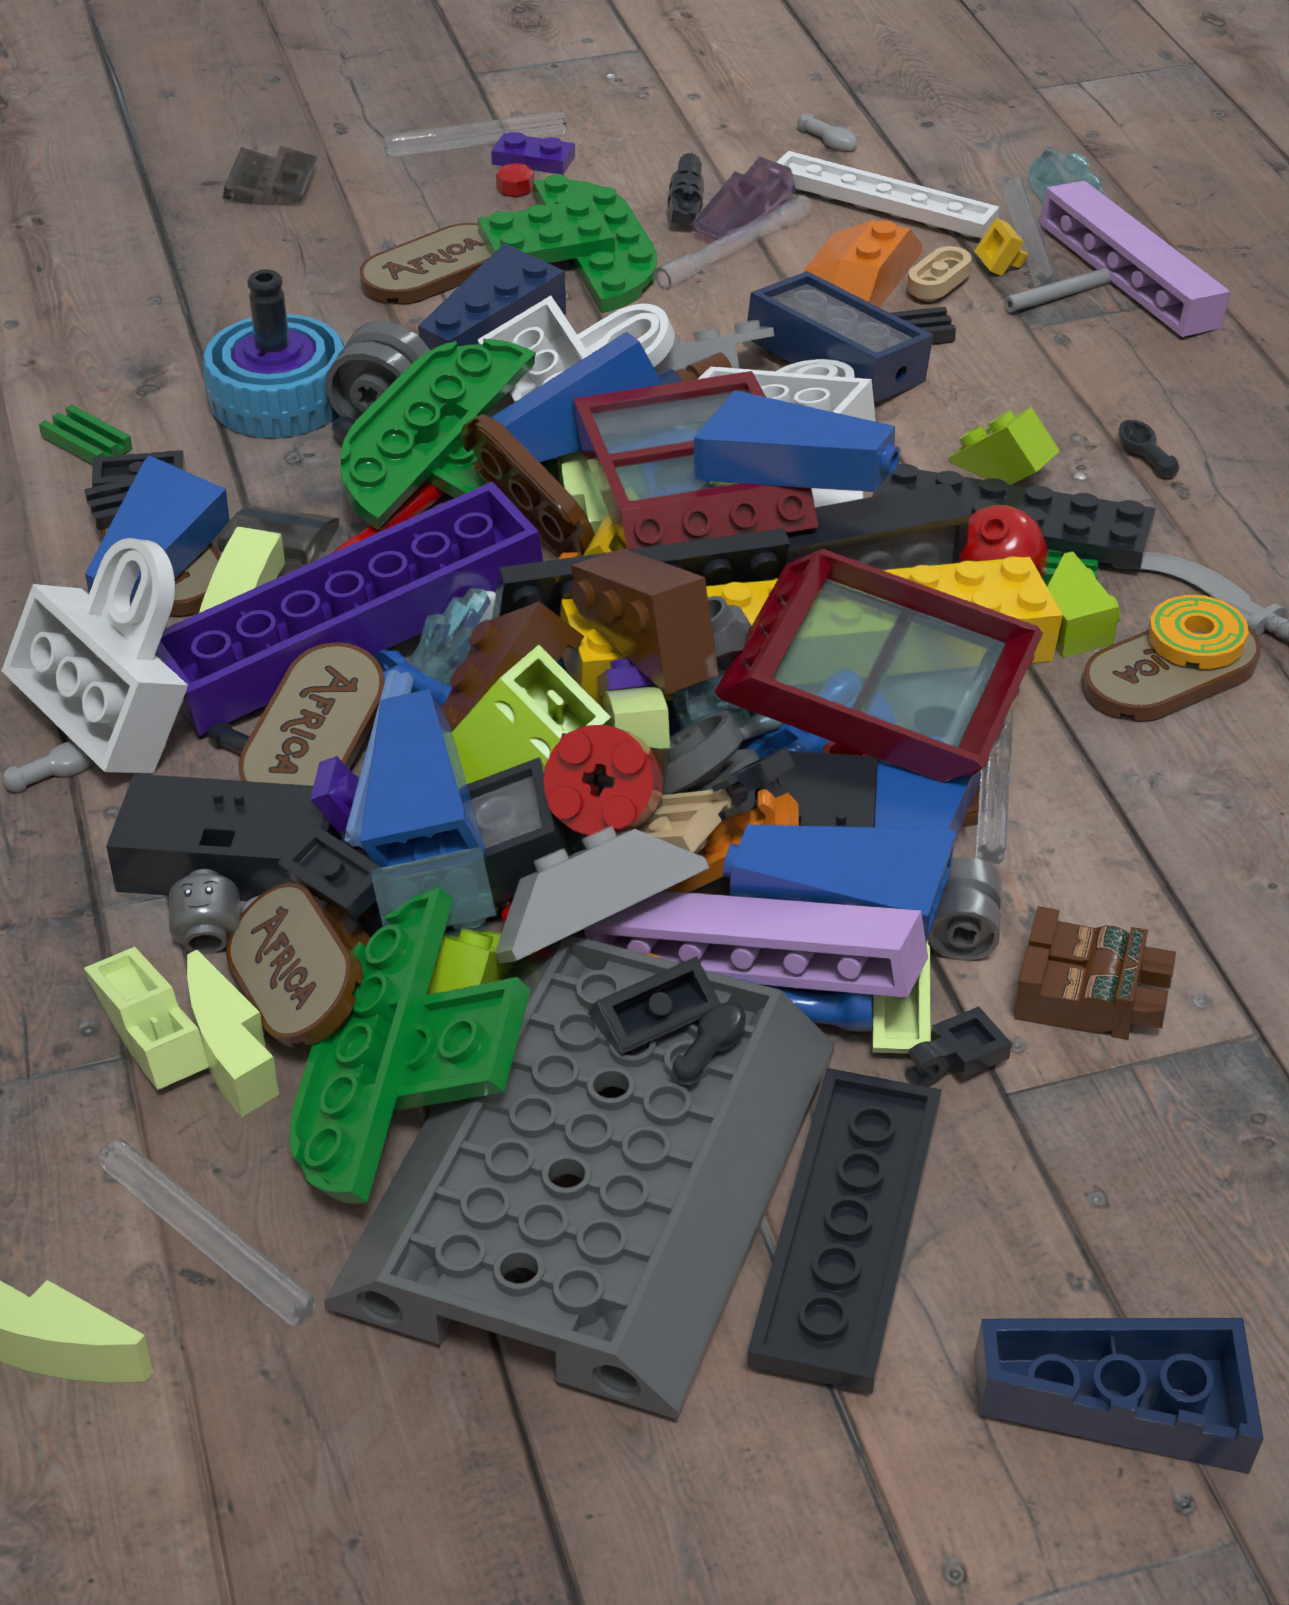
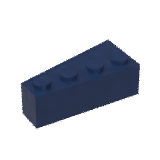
(492, 296)
(1126, 1382)

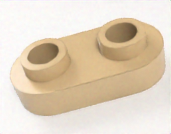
(939, 273)

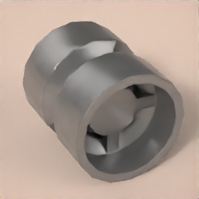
(968, 911)

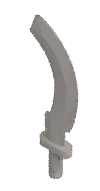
(1219, 587)

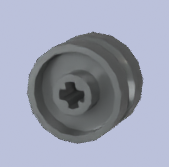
(370, 364)
(705, 754)

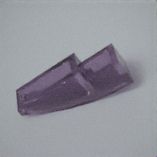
(746, 198)

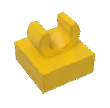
(1001, 248)

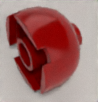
(1005, 533)

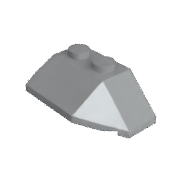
(590, 886)

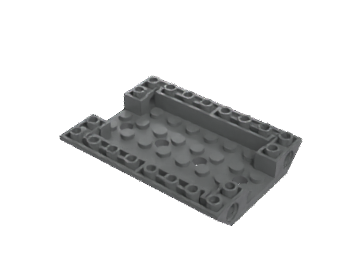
(667, 1197)

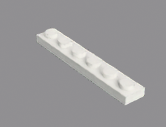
(890, 195)

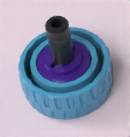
(271, 368)

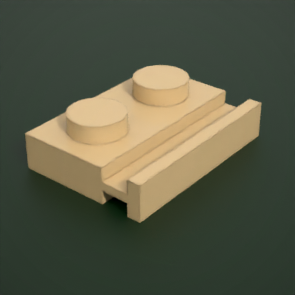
(687, 818)

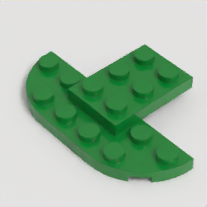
(582, 225)
(418, 426)
(399, 1050)

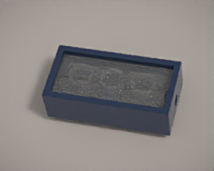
(827, 322)

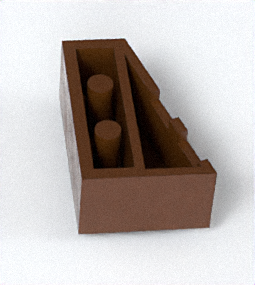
(650, 615)
(498, 647)

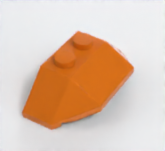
(867, 259)

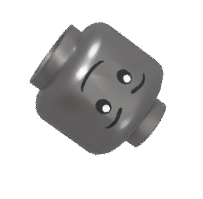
(203, 911)

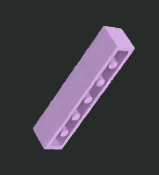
(1111, 238)
(777, 940)

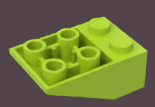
(523, 717)

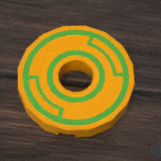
(1223, 628)

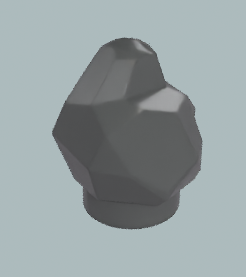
(729, 628)

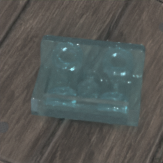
(1060, 168)
(457, 873)

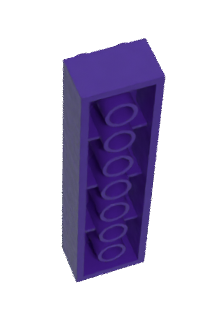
(356, 596)

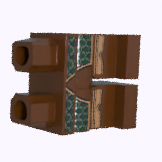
(1092, 977)

